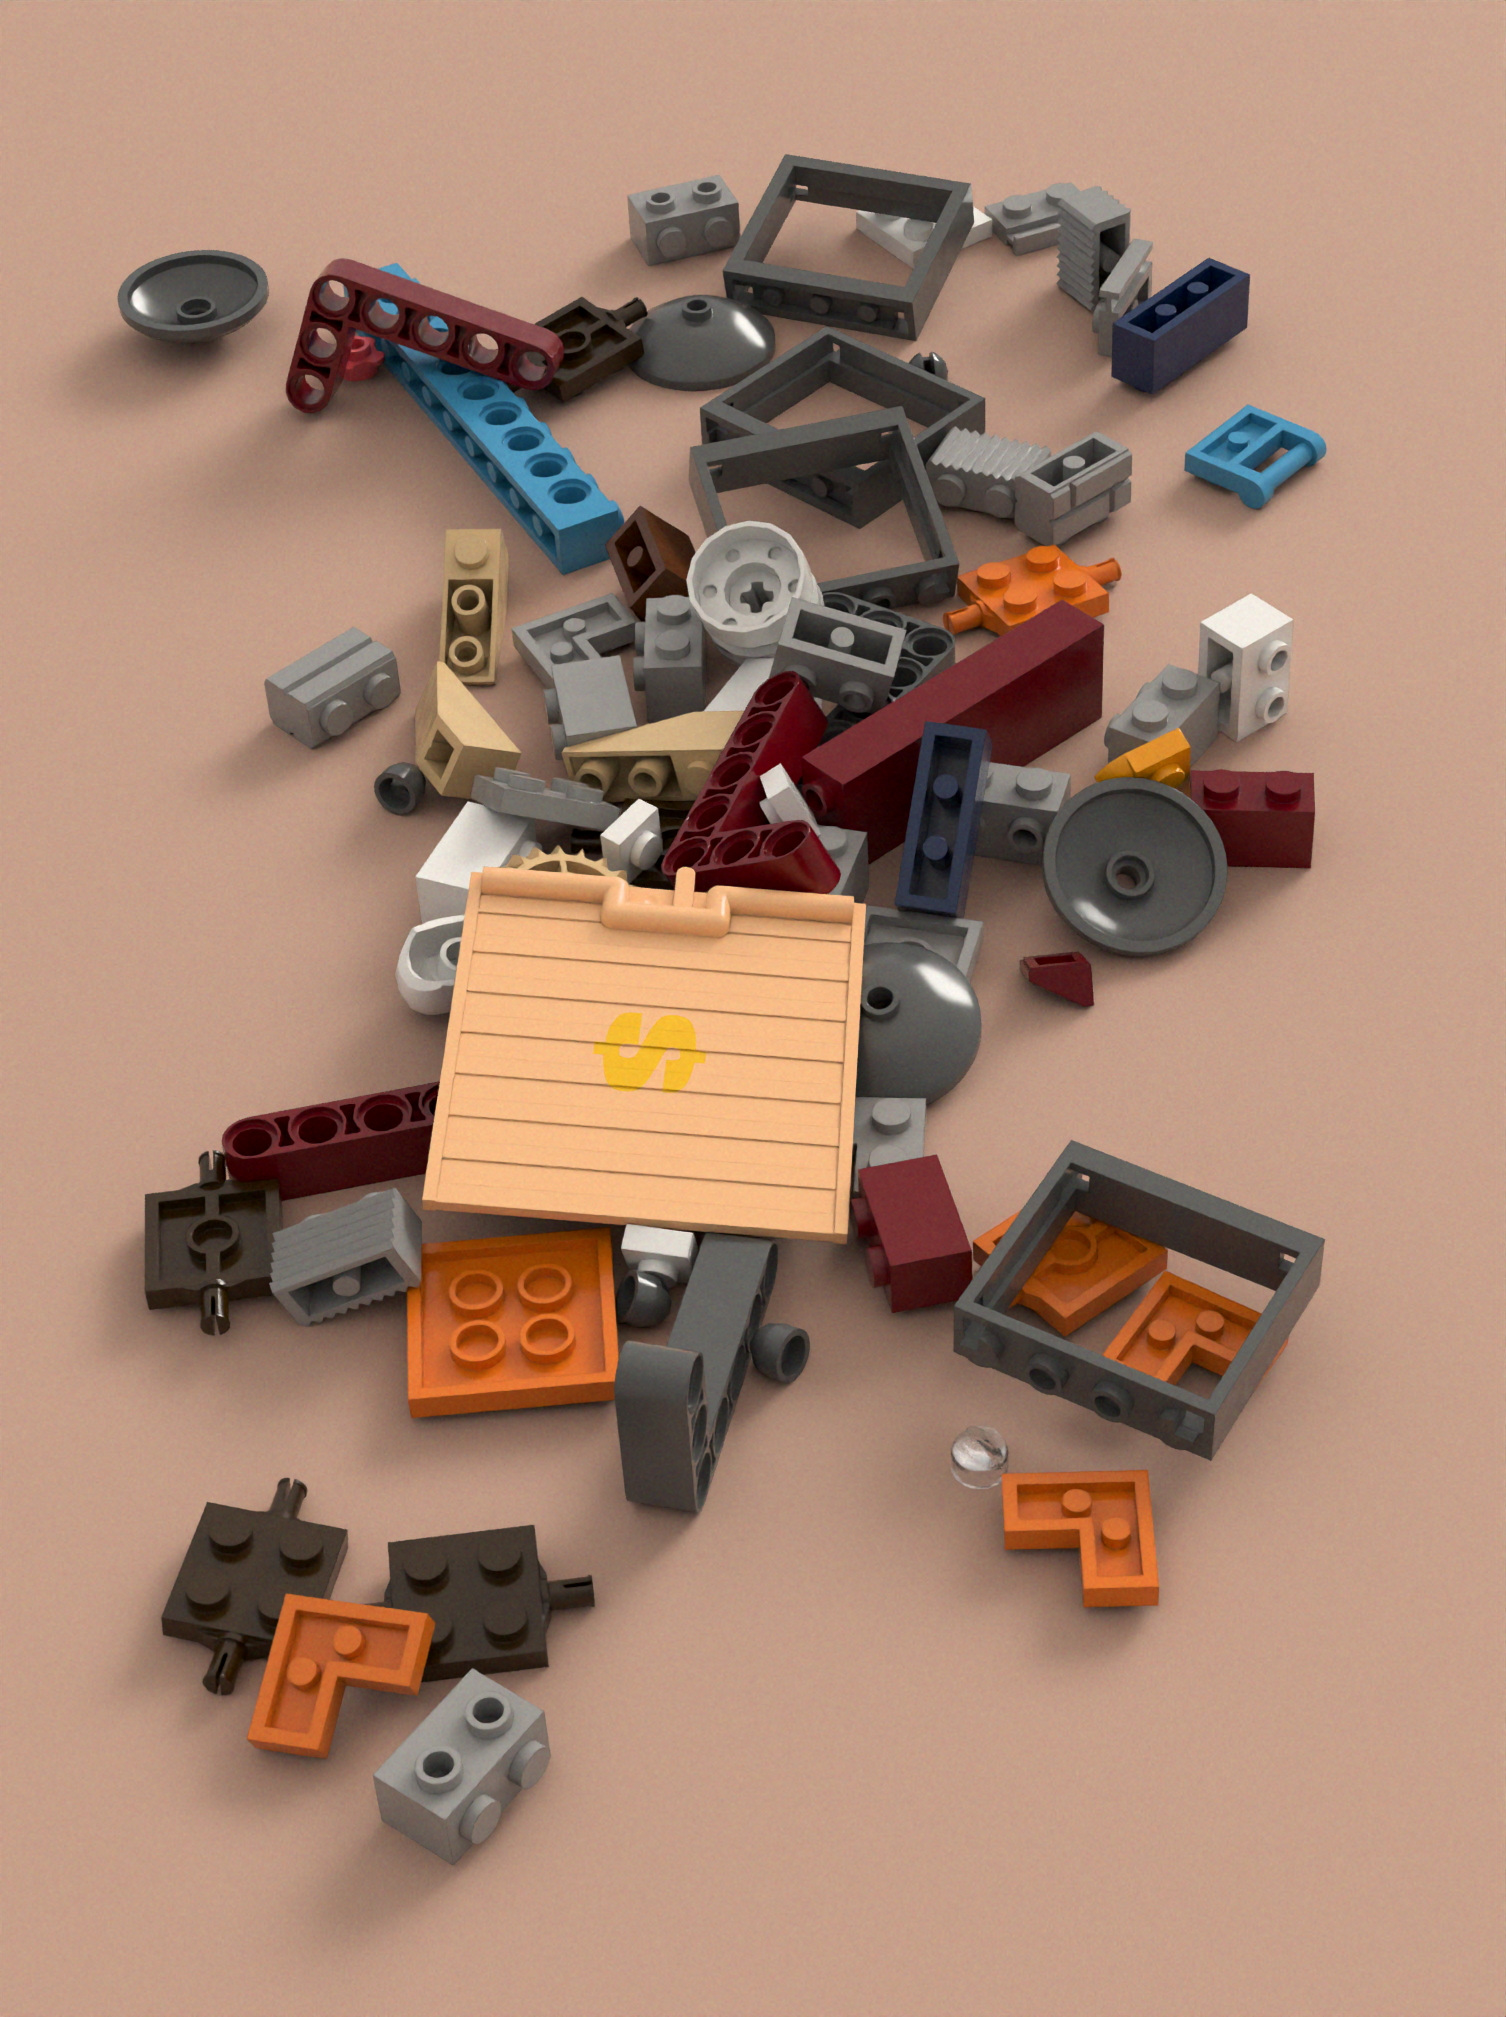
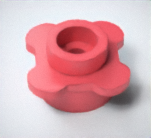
(363, 359)

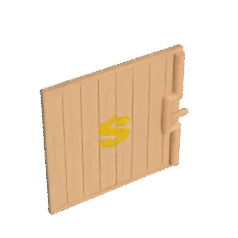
(651, 1056)

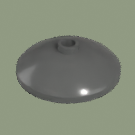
(193, 296)
(702, 343)
(1154, 839)
(926, 1033)

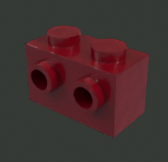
(1259, 815)
(912, 1233)

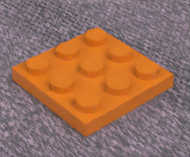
(512, 1323)

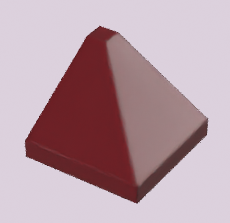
(1062, 974)

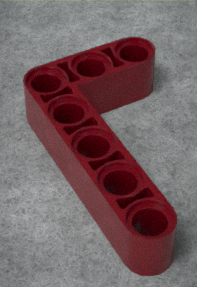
(411, 330)
(726, 829)
(335, 1142)

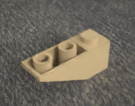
(474, 603)
(457, 736)
(655, 760)

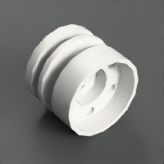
(745, 585)

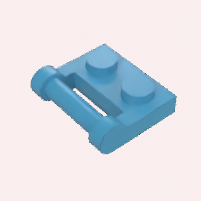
(1246, 441)

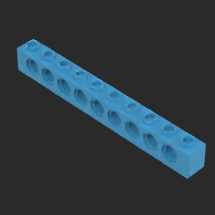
(507, 450)

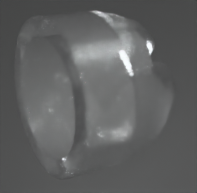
(971, 1462)

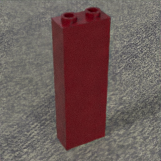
(1022, 688)

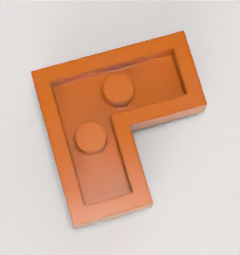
(1183, 1326)
(1099, 1514)
(321, 1651)

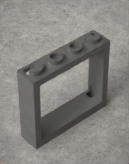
(840, 299)
(879, 377)
(831, 447)
(1169, 1216)

